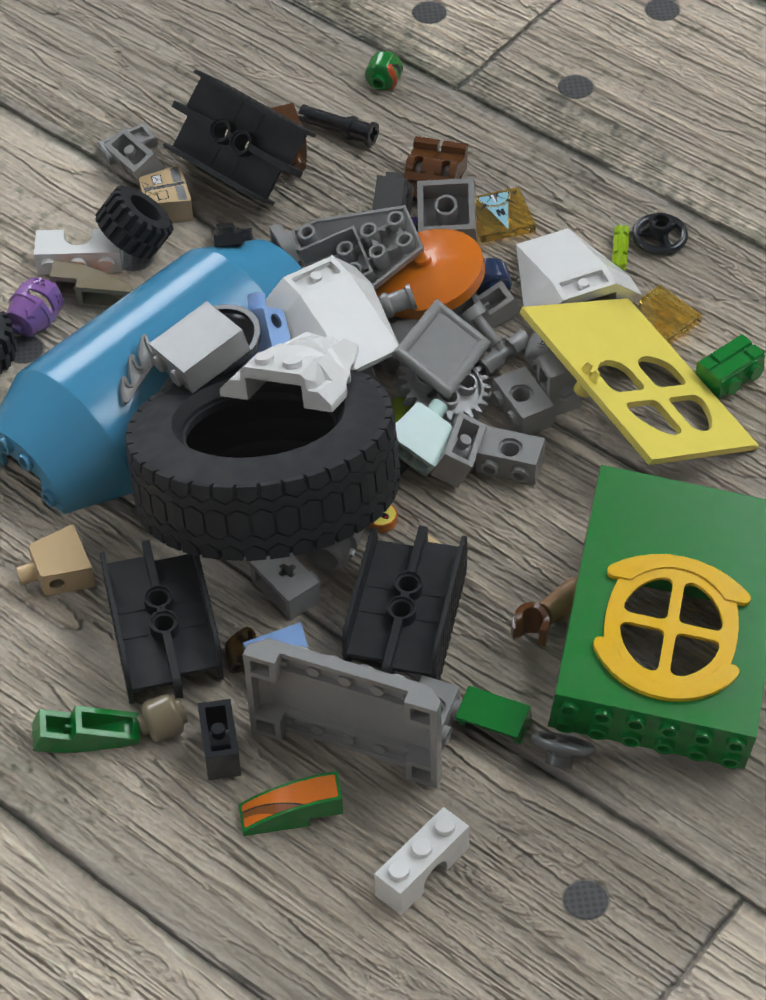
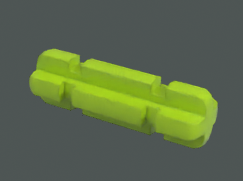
(620, 246)

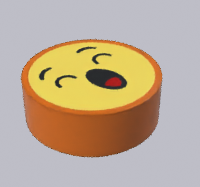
(386, 521)

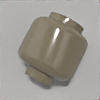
(162, 717)

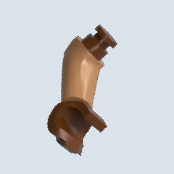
(538, 617)

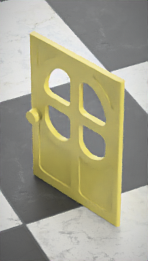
(621, 337)

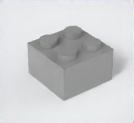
(447, 205)

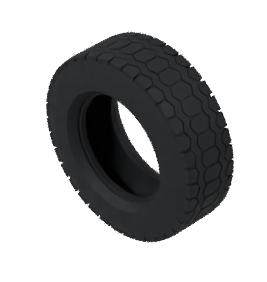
(214, 498)

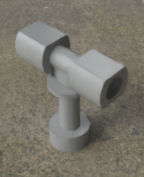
(500, 347)

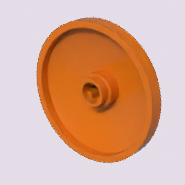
(446, 271)

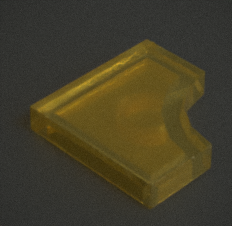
(669, 313)

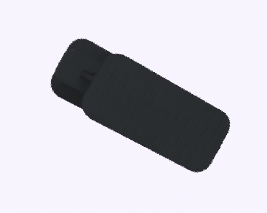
(271, 138)
(405, 604)
(161, 620)

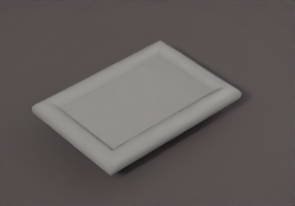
(441, 348)

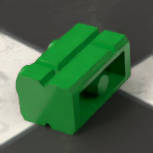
(731, 366)

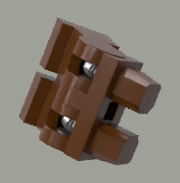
(431, 164)

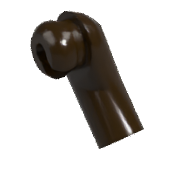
(235, 650)

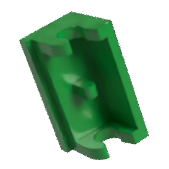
(494, 713)

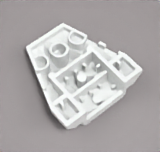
(308, 360)

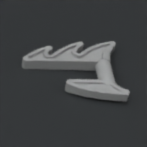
(137, 373)

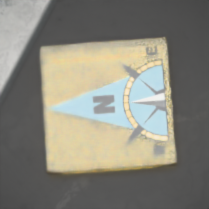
(503, 215)

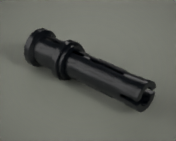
(349, 127)

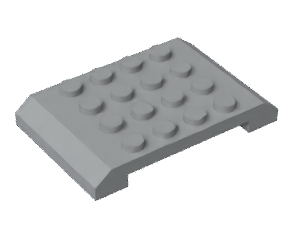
(344, 706)

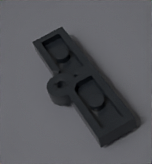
(228, 234)

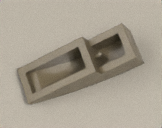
(88, 285)

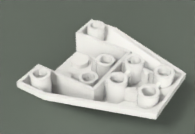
(568, 270)
(338, 303)

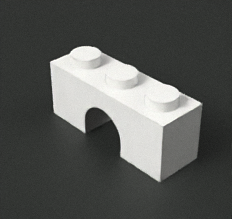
(96, 253)
(405, 873)

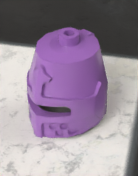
(31, 313)

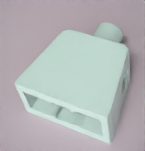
(423, 435)

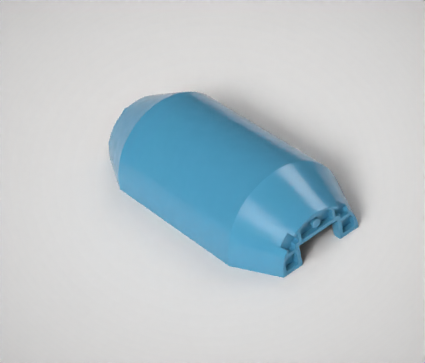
(67, 407)

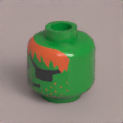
(383, 70)

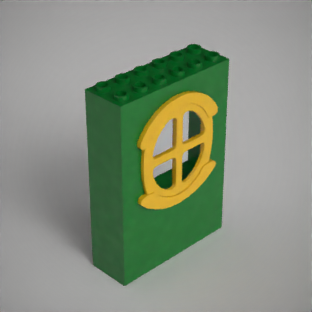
(682, 543)

